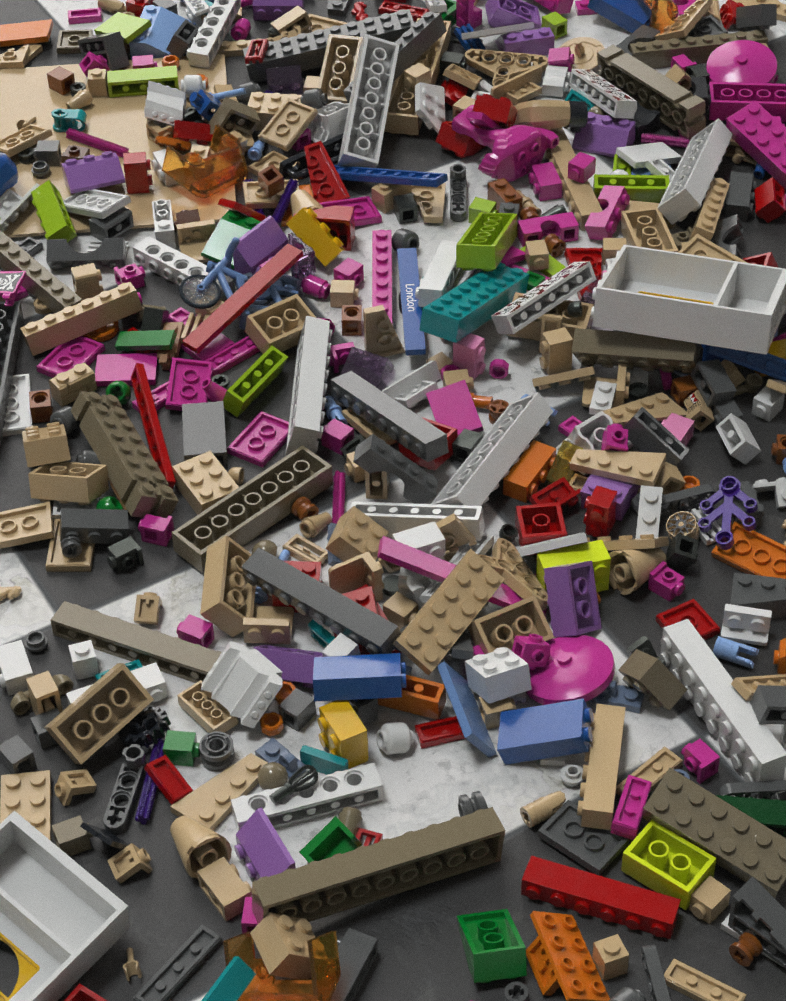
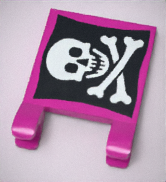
(9, 285)

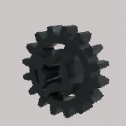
(145, 728)

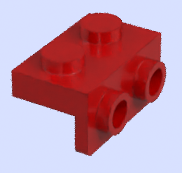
(728, 13)
(453, 91)
(192, 131)
(556, 492)

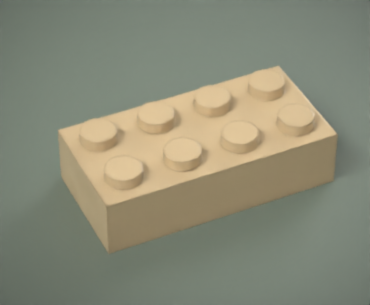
(206, 711)

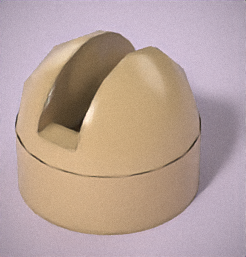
(237, 474)

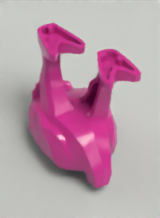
(512, 148)

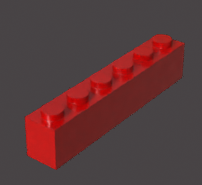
(600, 897)

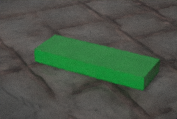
(145, 340)

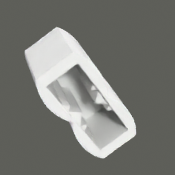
(555, 81)

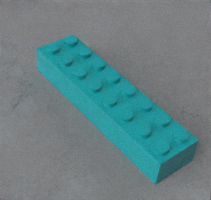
(472, 302)

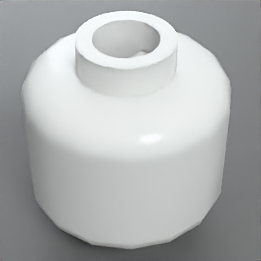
(192, 84)
(394, 738)

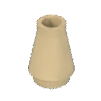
(80, 100)
(313, 525)

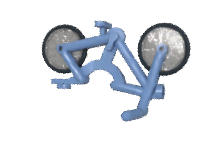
(204, 292)

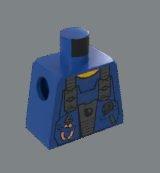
(204, 103)

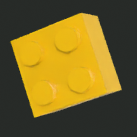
(343, 732)

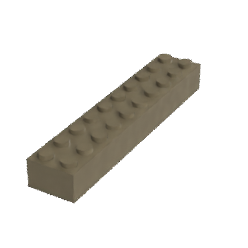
(382, 868)

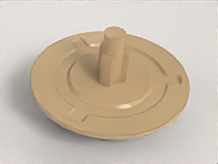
(584, 51)

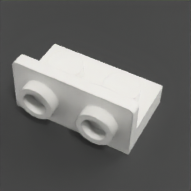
(746, 624)

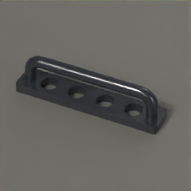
(286, 167)

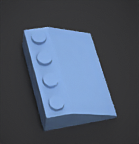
(158, 36)

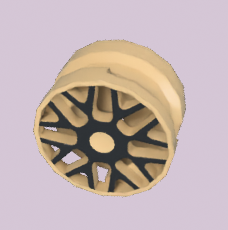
(682, 524)

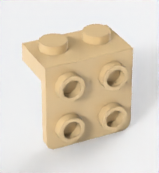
(193, 238)
(622, 391)
(357, 573)
(269, 625)

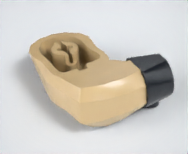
(553, 114)

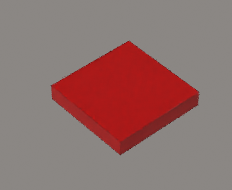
(235, 206)
(695, 613)

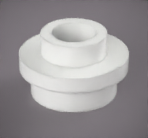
(571, 775)

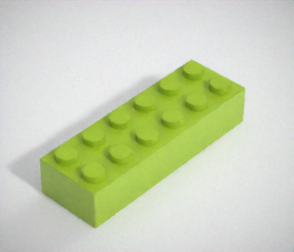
(486, 241)

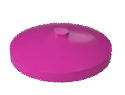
(742, 63)
(575, 670)

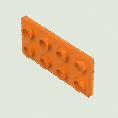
(563, 960)

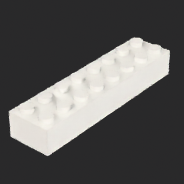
(369, 103)
(695, 172)
(309, 385)
(496, 453)
(722, 708)

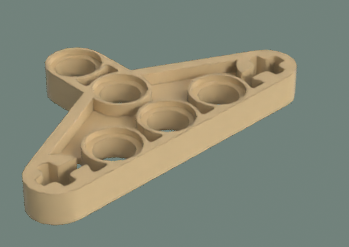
(495, 66)
(515, 571)

